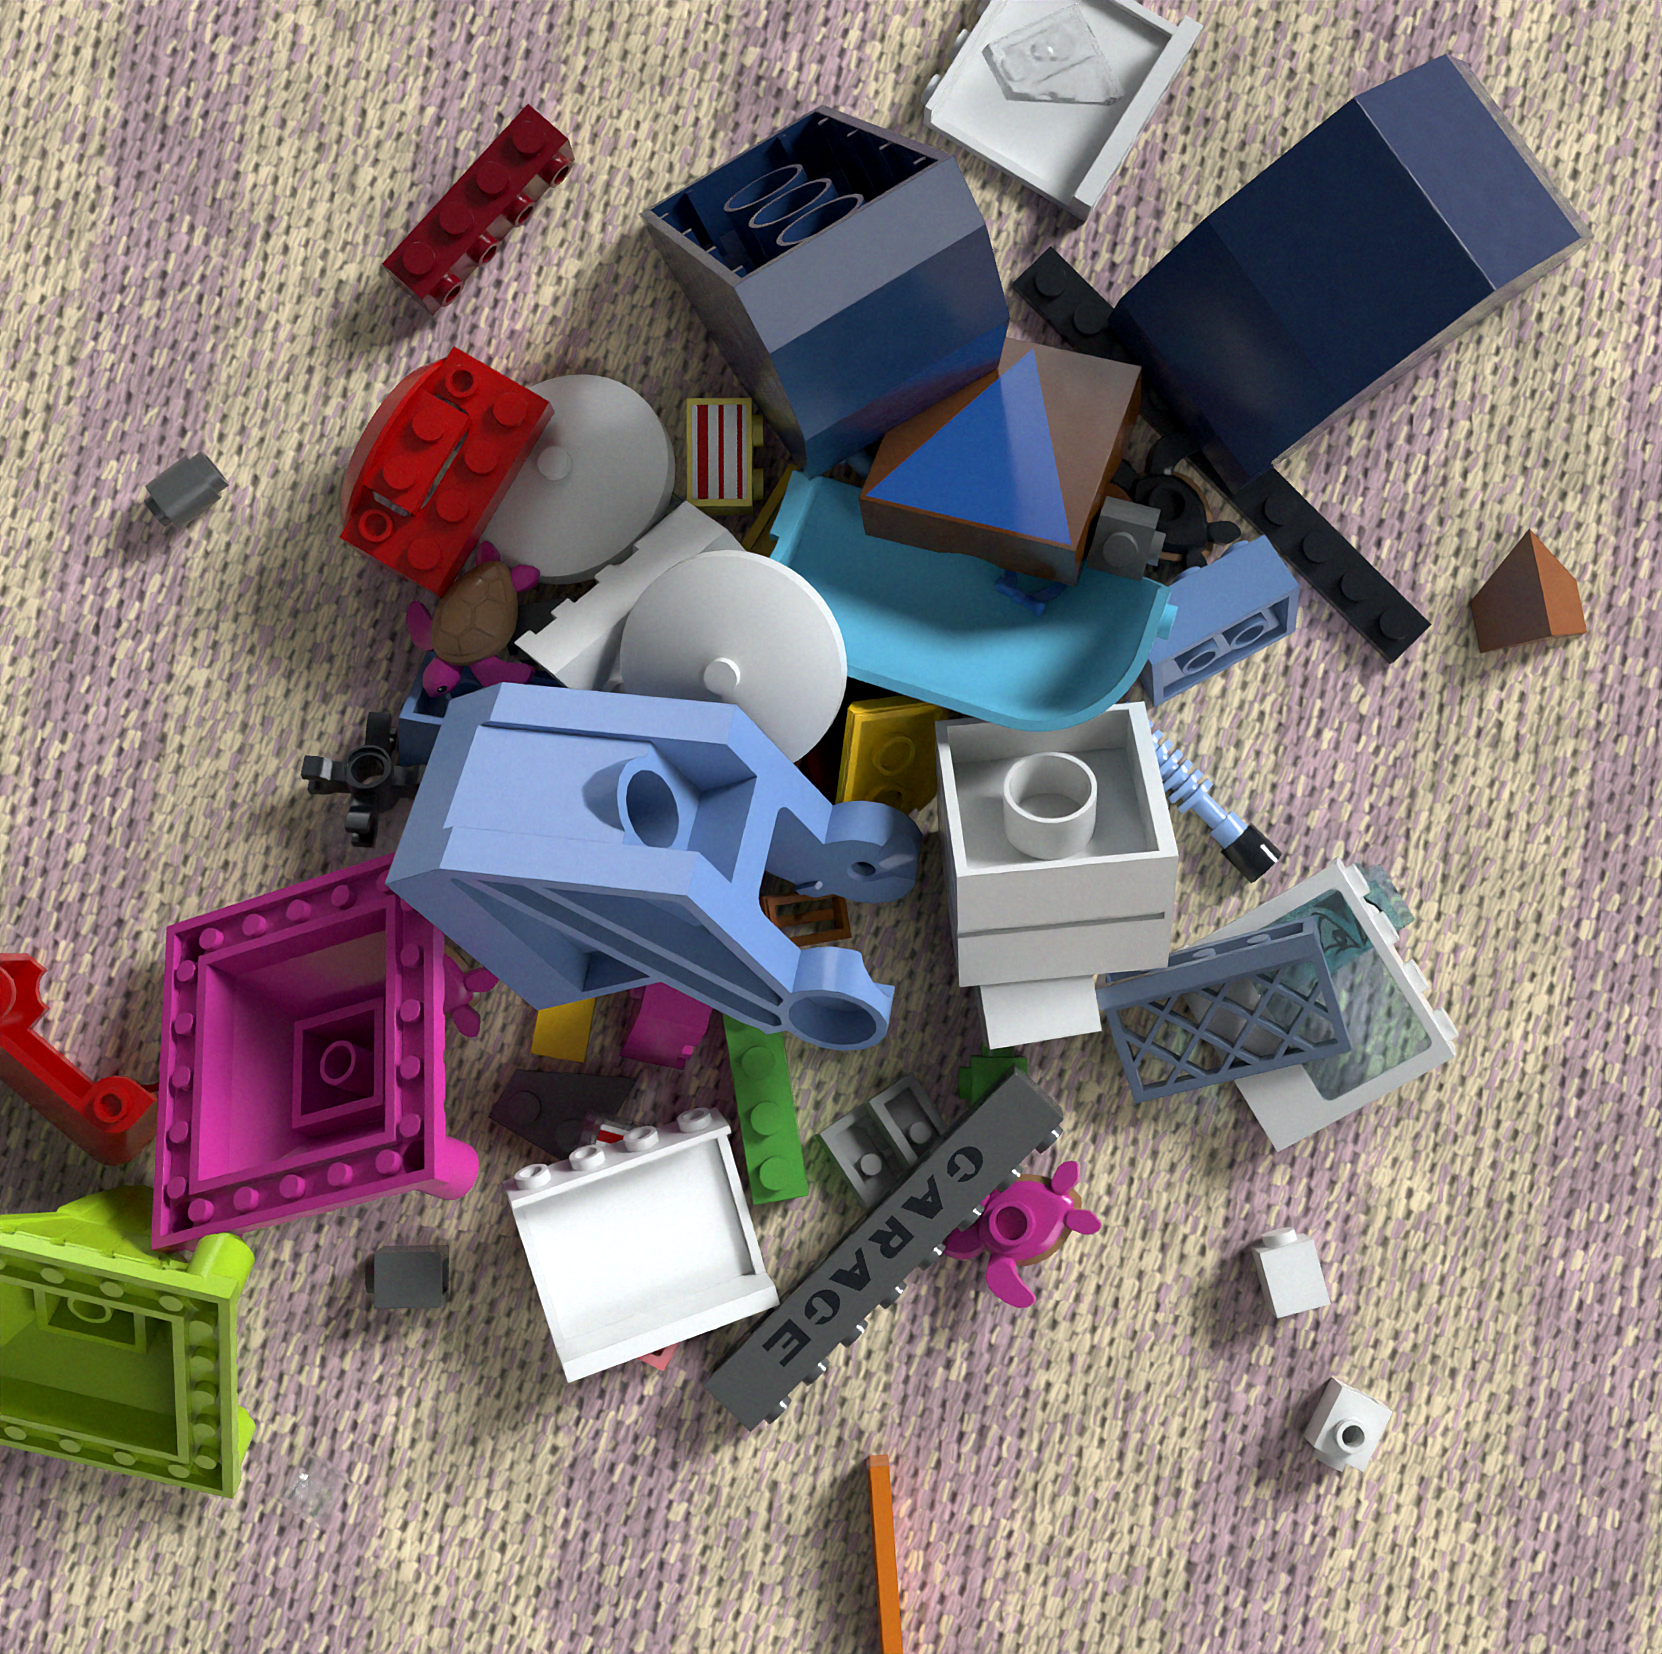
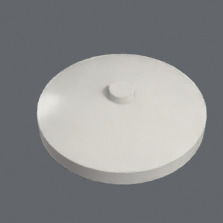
(588, 484)
(743, 636)

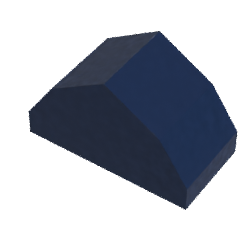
(1345, 267)
(838, 279)

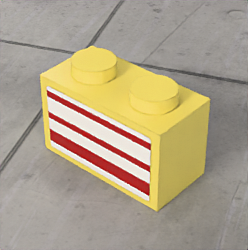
(721, 455)

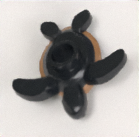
(1183, 506)

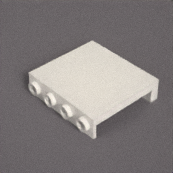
(1059, 147)
(640, 1242)

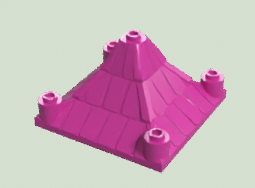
(301, 1060)

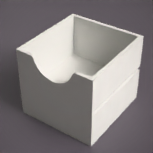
(1055, 848)

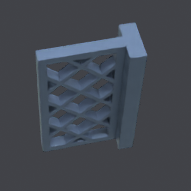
(1217, 964)

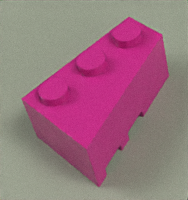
(663, 1025)

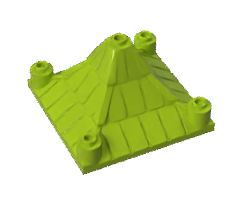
(122, 1347)

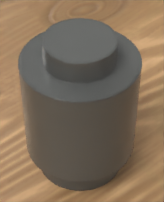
(185, 490)

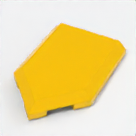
(890, 752)

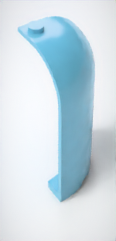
(949, 638)

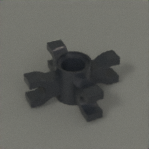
(363, 762)

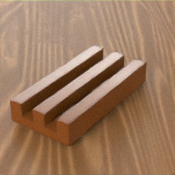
(838, 912)

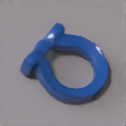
(1032, 602)

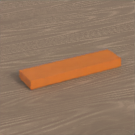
(884, 1554)

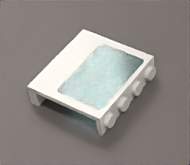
(1379, 995)

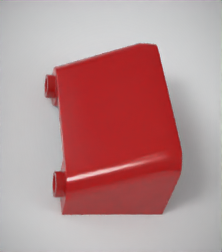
(103, 1118)

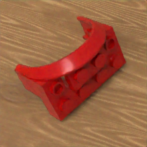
(406, 451)

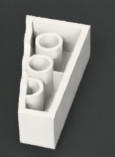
(586, 636)

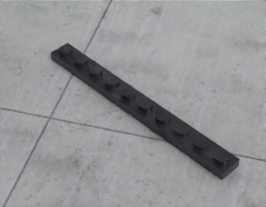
(1266, 504)

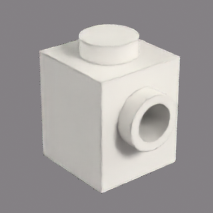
(1346, 1426)

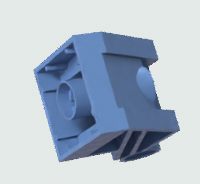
(628, 849)

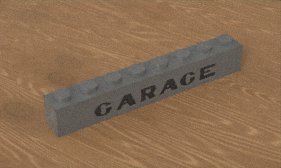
(884, 1247)

